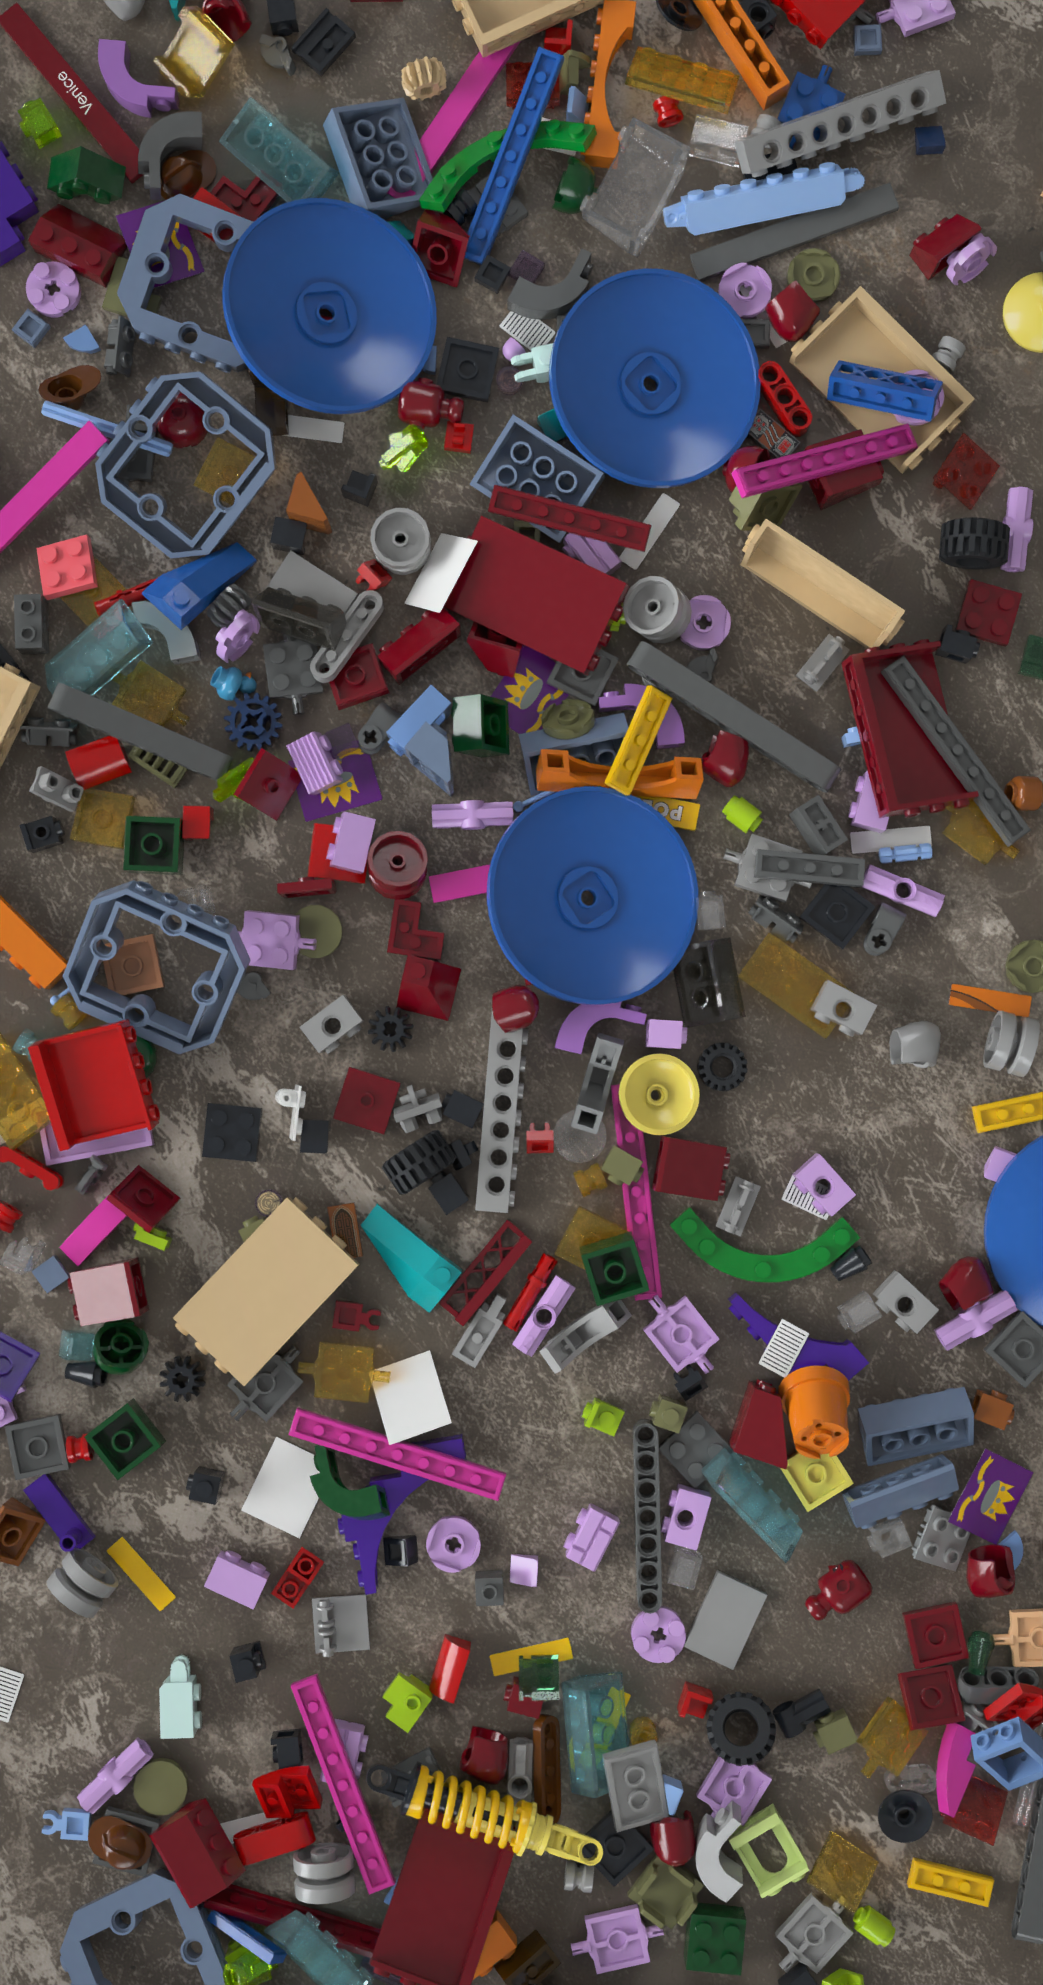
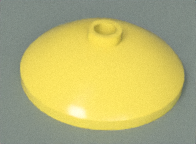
(1025, 312)
(676, 1090)

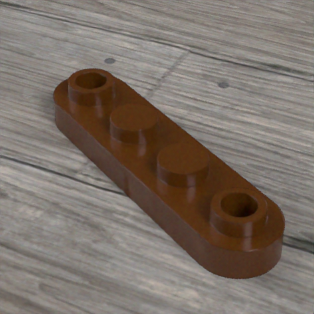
(547, 1766)

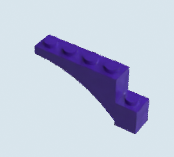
(15, 207)
(815, 1352)

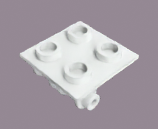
(294, 1099)

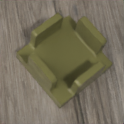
(767, 505)
(666, 1893)

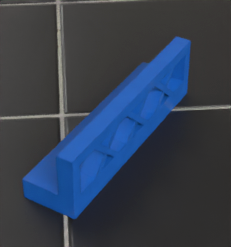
(883, 393)

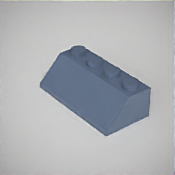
(596, 746)
(431, 755)
(916, 1426)
(900, 1491)

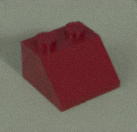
(950, 235)

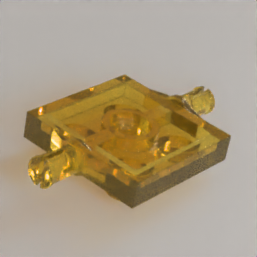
(150, 695)
(975, 833)
(344, 1372)
(889, 1739)

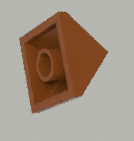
(306, 508)
(17, 1530)

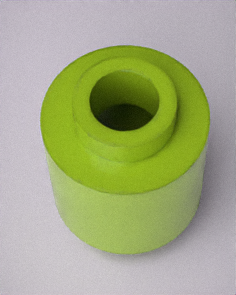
(742, 814)
(873, 1925)

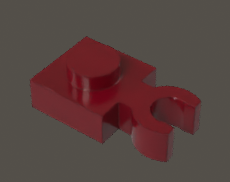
(351, 1315)

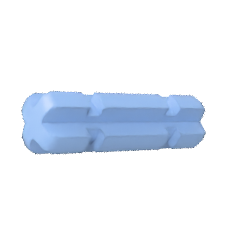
(905, 853)

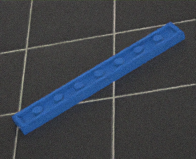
(513, 153)

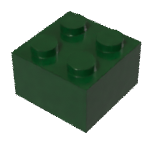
(480, 726)
(153, 845)
(614, 1268)
(125, 1439)
(715, 1939)

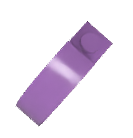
(132, 95)
(671, 730)
(578, 1022)

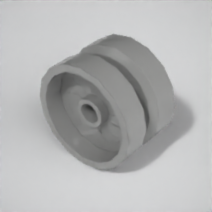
(401, 525)
(657, 609)
(1011, 1043)
(82, 1583)
(324, 1873)

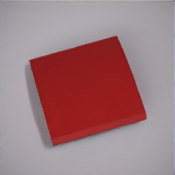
(318, 863)
(1020, 1701)
(287, 1790)

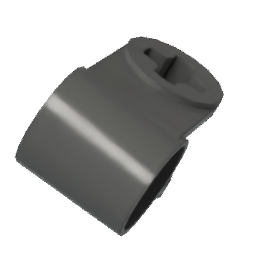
(377, 726)
(884, 925)

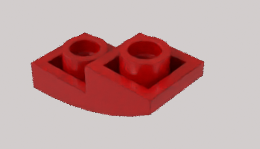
(297, 1577)

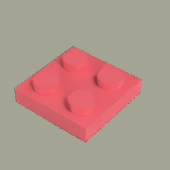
(67, 567)

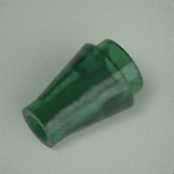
(979, 1652)

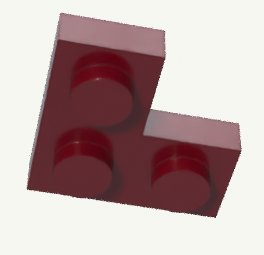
(248, 203)
(407, 938)

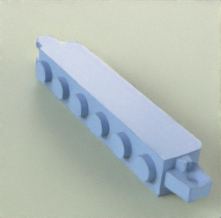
(763, 199)

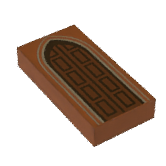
(345, 1225)

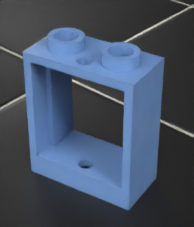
(429, 708)
(1017, 1769)

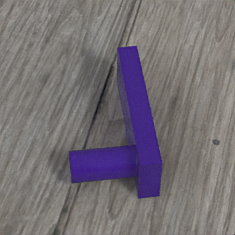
(59, 1513)

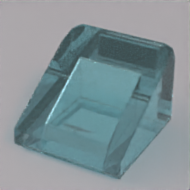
(76, 1345)

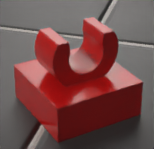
(459, 437)
(373, 574)
(540, 1141)

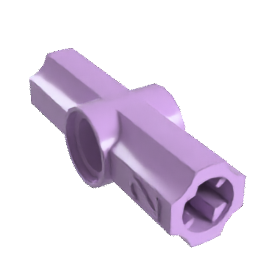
(1021, 527)
(472, 815)
(917, 898)
(975, 1320)
(534, 1330)
(115, 1775)

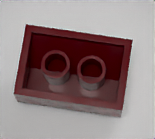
(78, 243)
(419, 644)
(197, 1852)

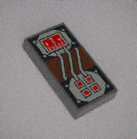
(772, 436)

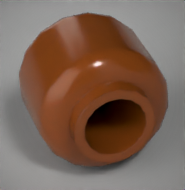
(1025, 793)

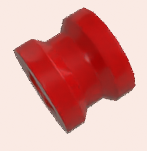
(667, 111)
(8, 1216)
(78, 1449)

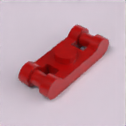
(32, 1167)

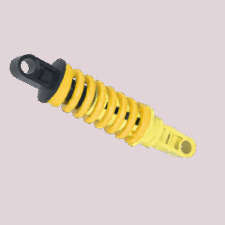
(482, 1813)

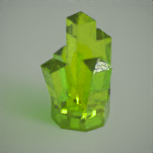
(405, 450)
(230, 781)
(243, 1973)

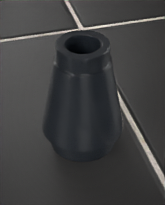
(851, 1263)
(86, 1373)

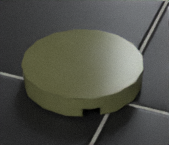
(815, 273)
(568, 719)
(324, 926)
(1025, 966)
(160, 1786)

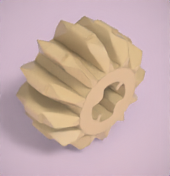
(423, 78)

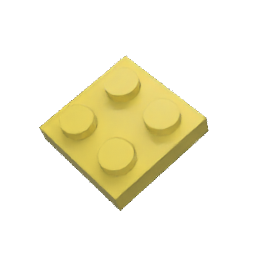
(816, 1478)

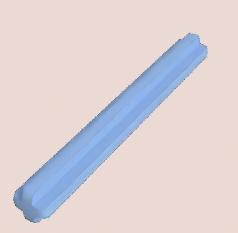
(80, 419)

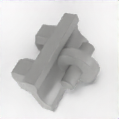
(56, 789)
(406, 1113)

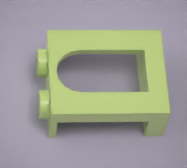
(769, 1882)

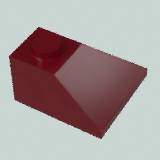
(441, 246)
(495, 650)
(428, 987)

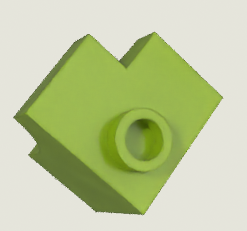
(408, 1700)

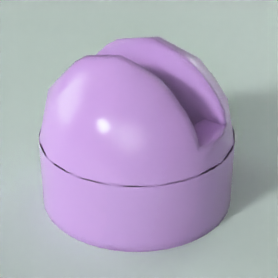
(512, 348)

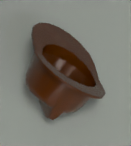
(187, 173)
(71, 386)
(119, 1842)

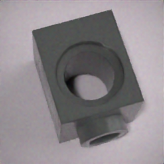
(489, 1588)

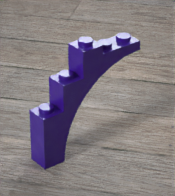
(397, 1488)

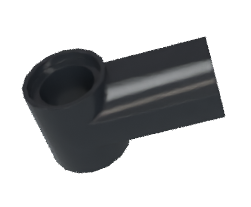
(794, 1716)

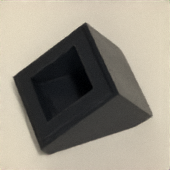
(400, 1550)

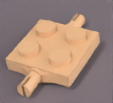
(1024, 1637)

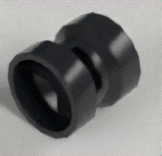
(461, 207)

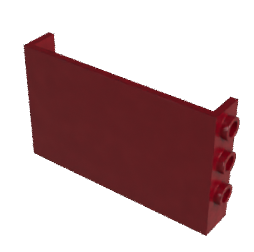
(537, 596)
(899, 757)
(441, 1906)

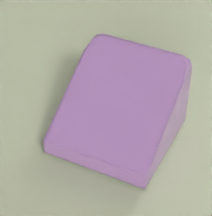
(997, 1162)
(524, 1569)

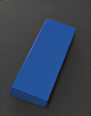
(248, 1937)

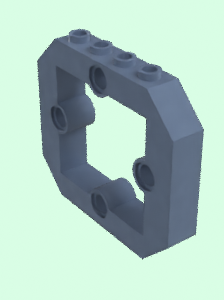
(139, 280)
(131, 506)
(196, 925)
(105, 1912)

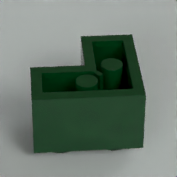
(87, 173)

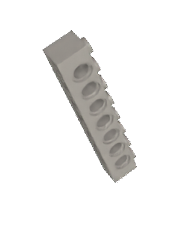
(929, 94)
(486, 1198)

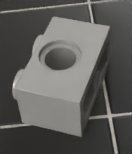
(859, 1008)
(316, 1027)
(919, 1310)

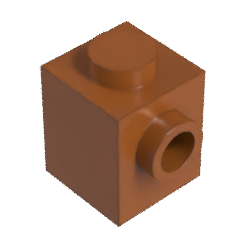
(993, 1408)

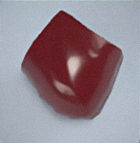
(228, 16)
(792, 312)
(726, 758)
(514, 1007)
(966, 1283)
(990, 1571)
(485, 1755)
(674, 1839)

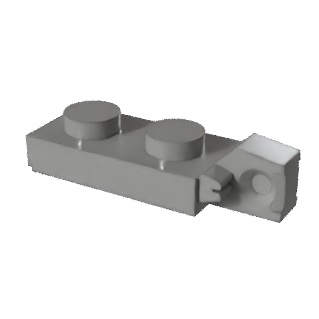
(480, 1331)

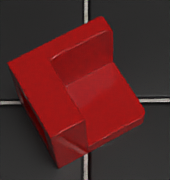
(559, 39)
(197, 822)
(694, 1700)

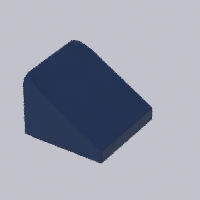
(929, 140)

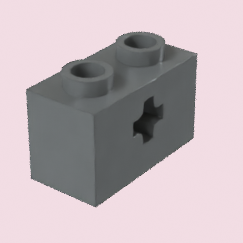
(31, 624)

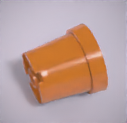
(817, 1410)

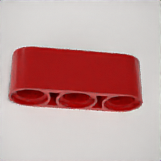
(784, 386)
(274, 1838)

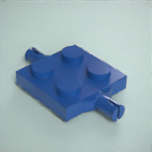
(809, 96)

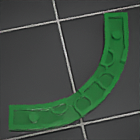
(464, 164)
(764, 1267)

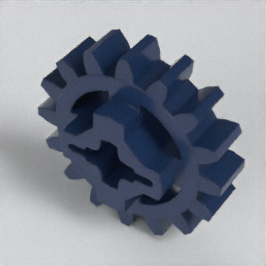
(245, 729)

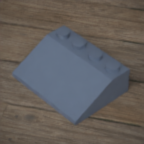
(377, 151)
(538, 466)

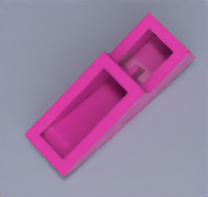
(92, 1232)
(953, 1768)

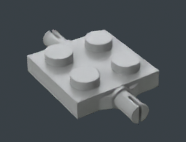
(745, 879)
(813, 1933)

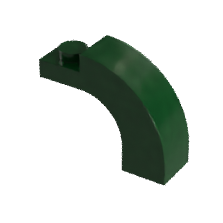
(360, 1504)

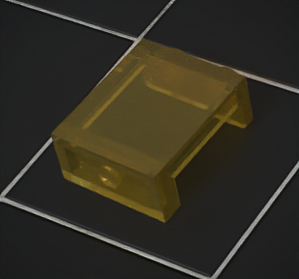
(194, 53)

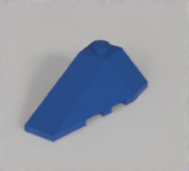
(194, 586)

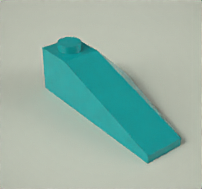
(415, 1263)

